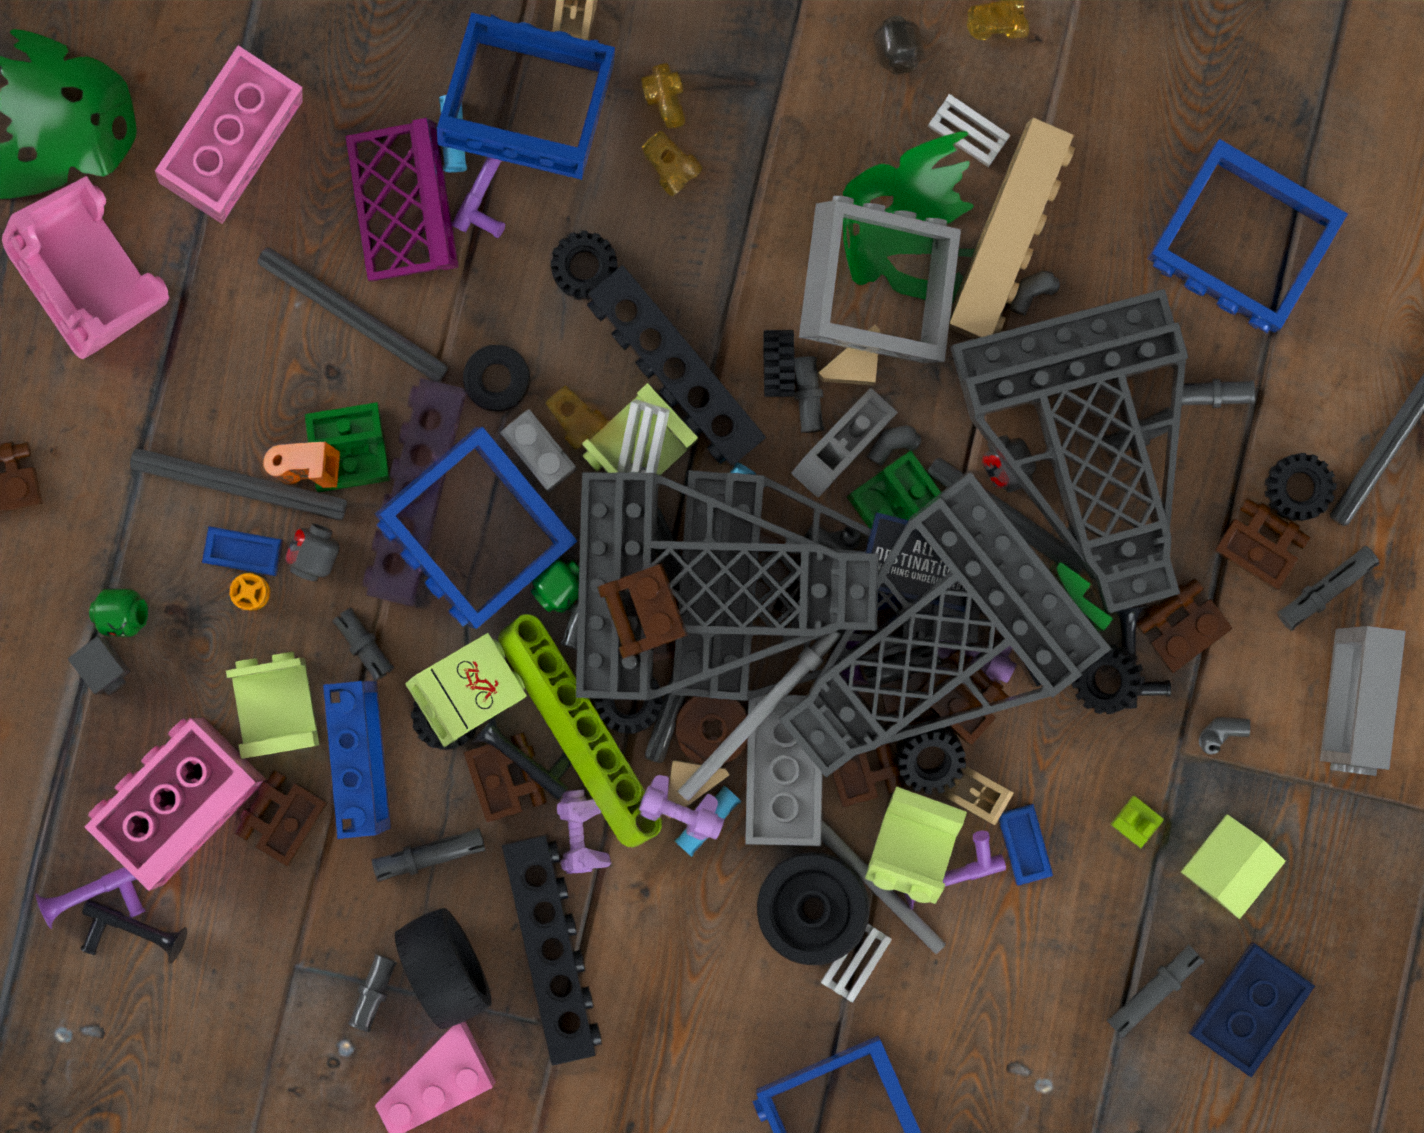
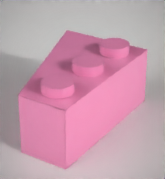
(437, 1082)

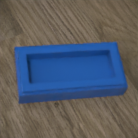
(242, 551)
(1025, 844)

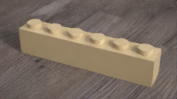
(1009, 230)

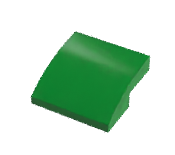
(358, 437)
(895, 491)
(1076, 587)

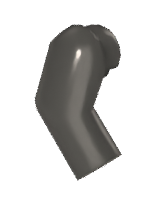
(1031, 286)
(894, 438)
(843, 539)
(1219, 730)

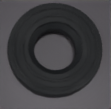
(496, 355)

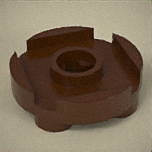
(691, 732)

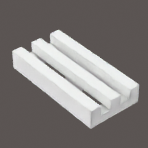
(976, 118)
(630, 434)
(839, 987)

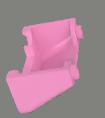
(80, 268)

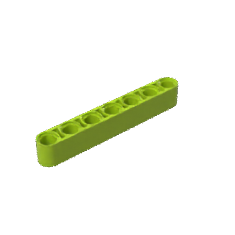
(580, 713)

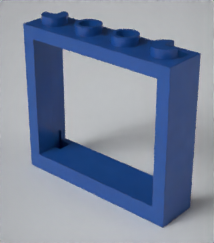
(510, 145)
(1272, 184)
(521, 489)
(357, 759)
(767, 1110)

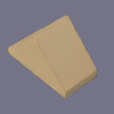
(574, 17)
(852, 367)
(681, 772)
(979, 795)

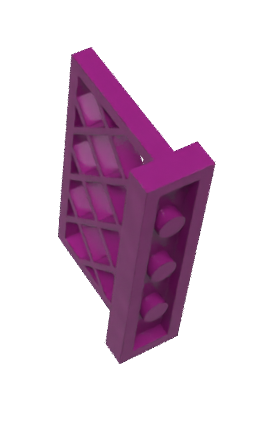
(432, 194)

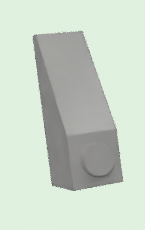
(844, 442)

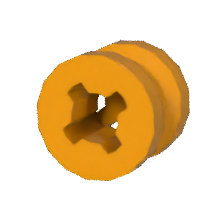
(240, 589)

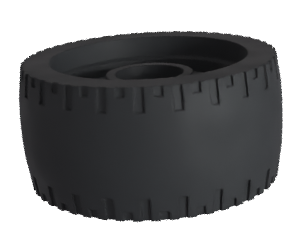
(783, 916)
(442, 968)

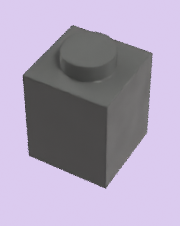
(100, 666)

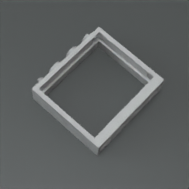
(822, 275)
(1362, 699)

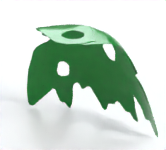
(53, 124)
(915, 190)

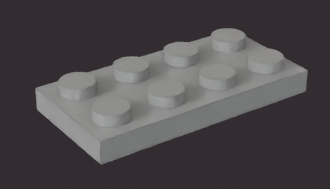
(781, 785)

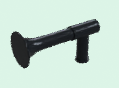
(1128, 619)
(546, 779)
(169, 941)

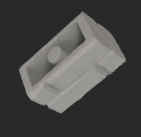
(538, 450)

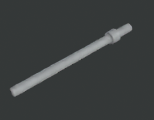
(809, 660)
(889, 897)

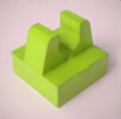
(1137, 822)

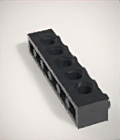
(743, 433)
(561, 1043)

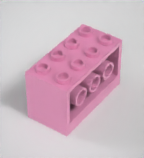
(229, 134)
(199, 808)

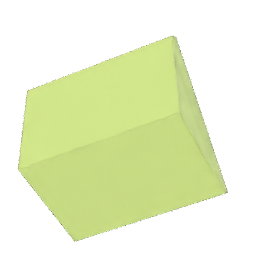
(1233, 866)

